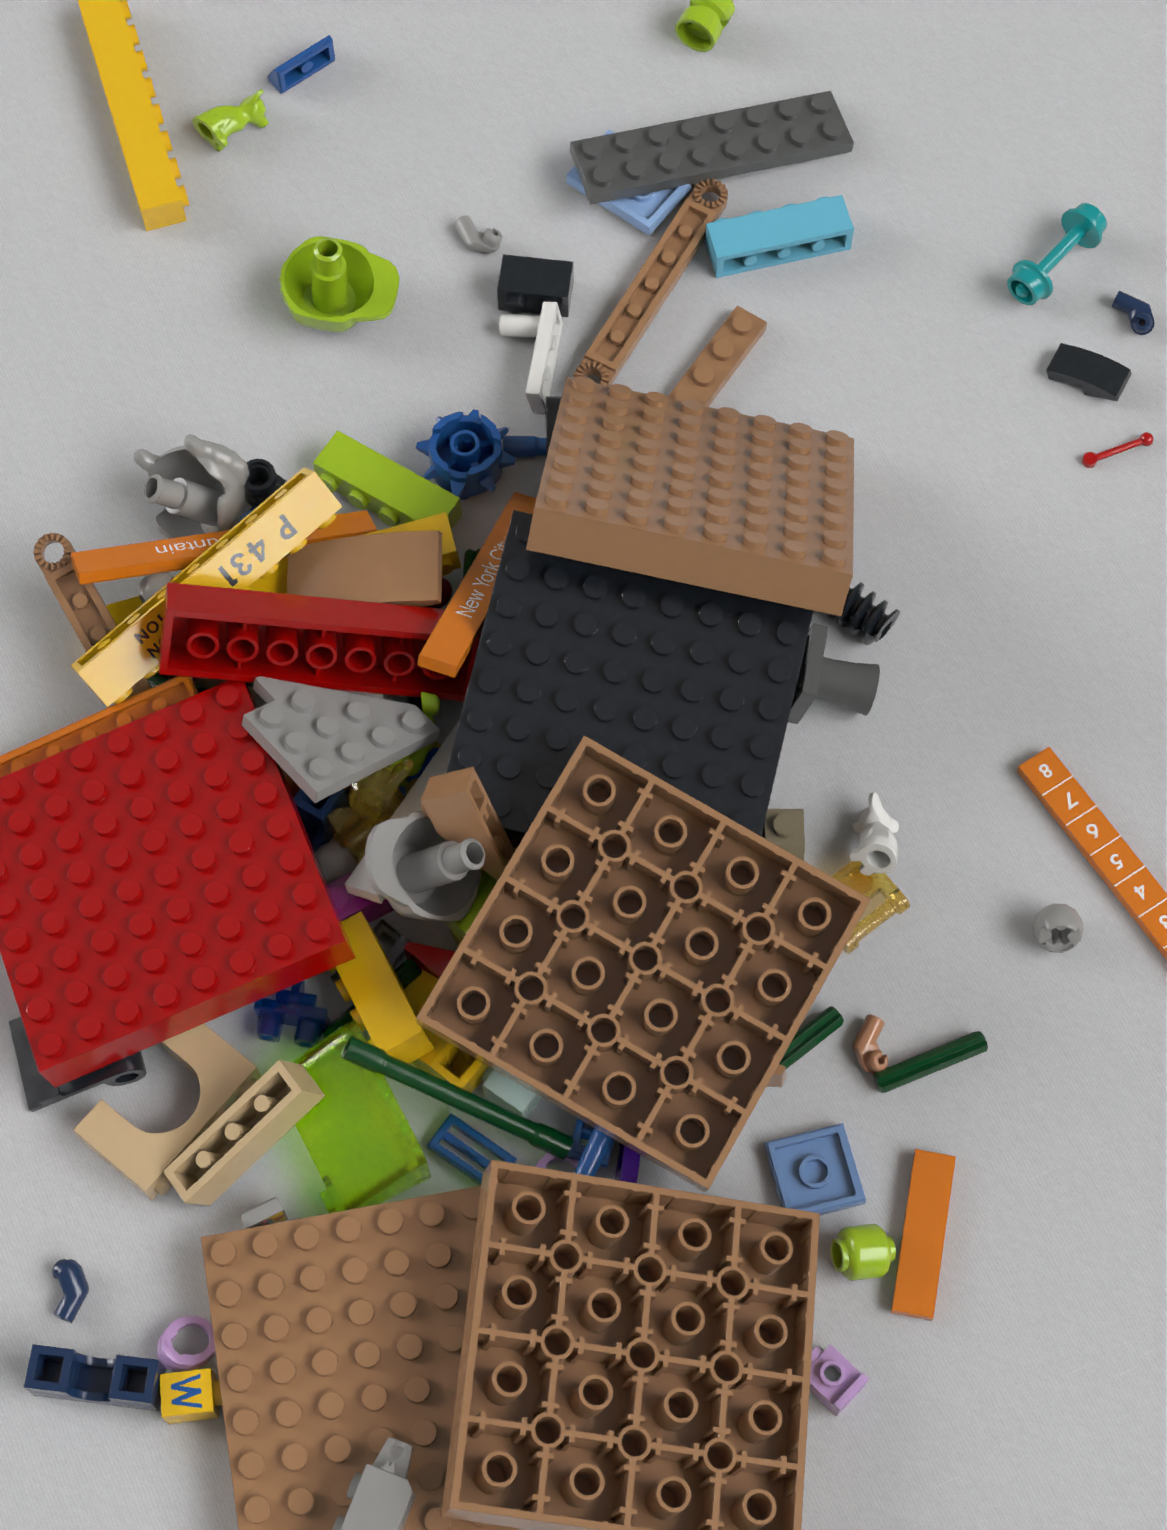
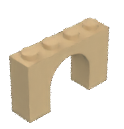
(145, 1155)

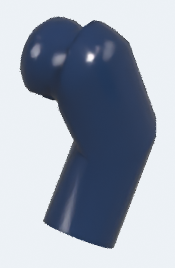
(1138, 312)
(74, 1286)

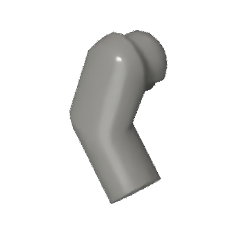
(475, 240)

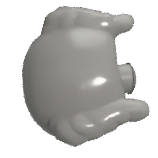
(196, 485)

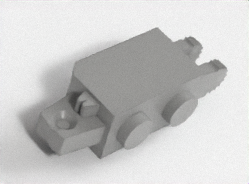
(382, 1493)

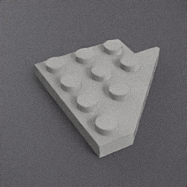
(331, 735)

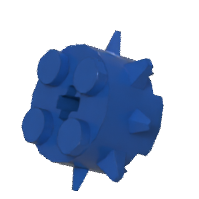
(465, 454)

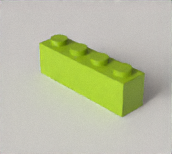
(381, 484)

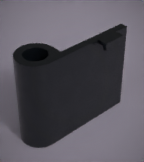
(41, 1093)

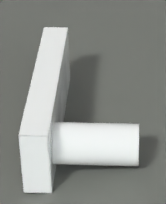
(547, 330)

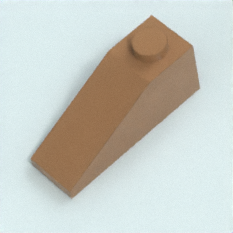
(462, 811)

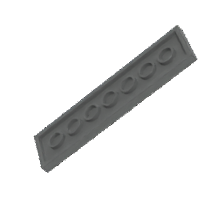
(710, 147)

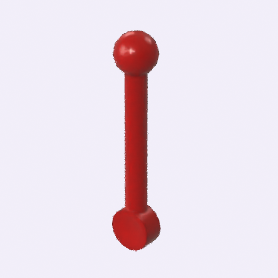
(1090, 459)

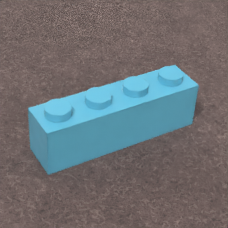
(779, 236)

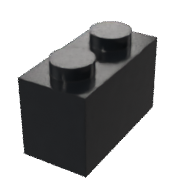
(531, 281)

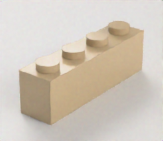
(243, 1133)

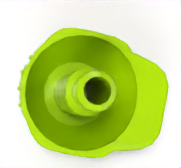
(337, 284)

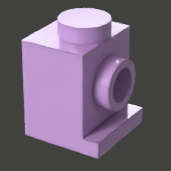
(839, 1393)

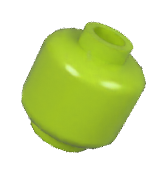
(862, 1252)

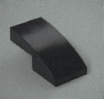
(1094, 372)

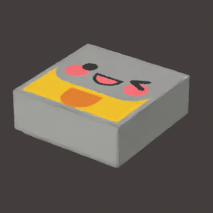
(264, 1214)

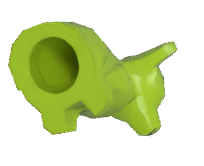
(225, 120)

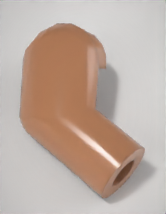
(866, 1048)

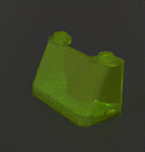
(357, 1130)

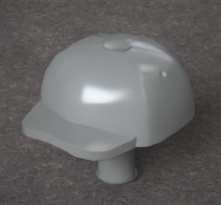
(423, 871)

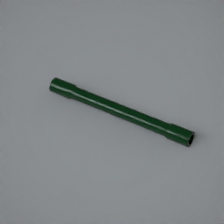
(378, 1061)

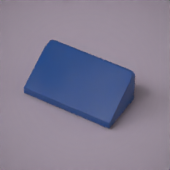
(303, 65)

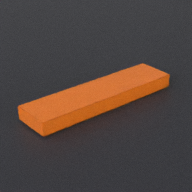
(923, 1235)

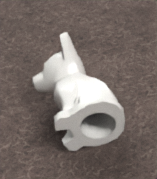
(876, 840)

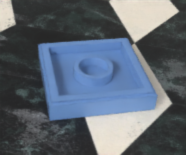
(815, 1171)

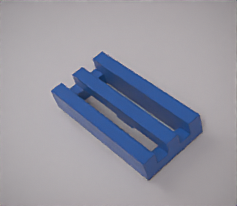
(443, 1134)

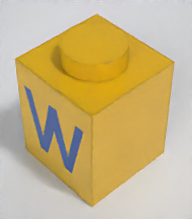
(190, 1396)

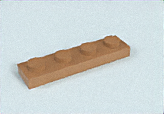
(720, 358)

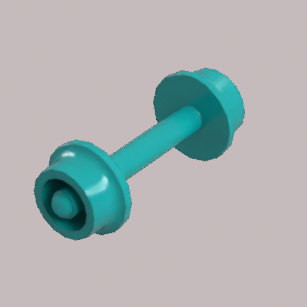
(1082, 227)

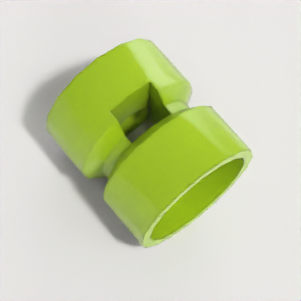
(703, 23)

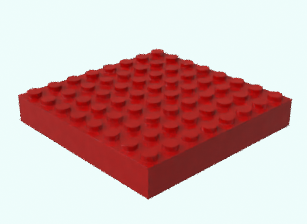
(156, 885)

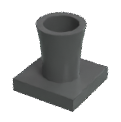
(832, 680)

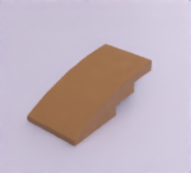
(371, 568)

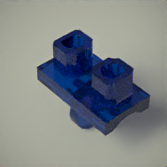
(293, 1009)

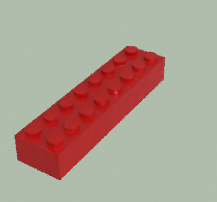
(303, 641)

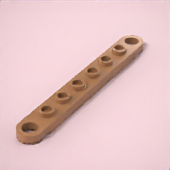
(653, 284)
(79, 602)

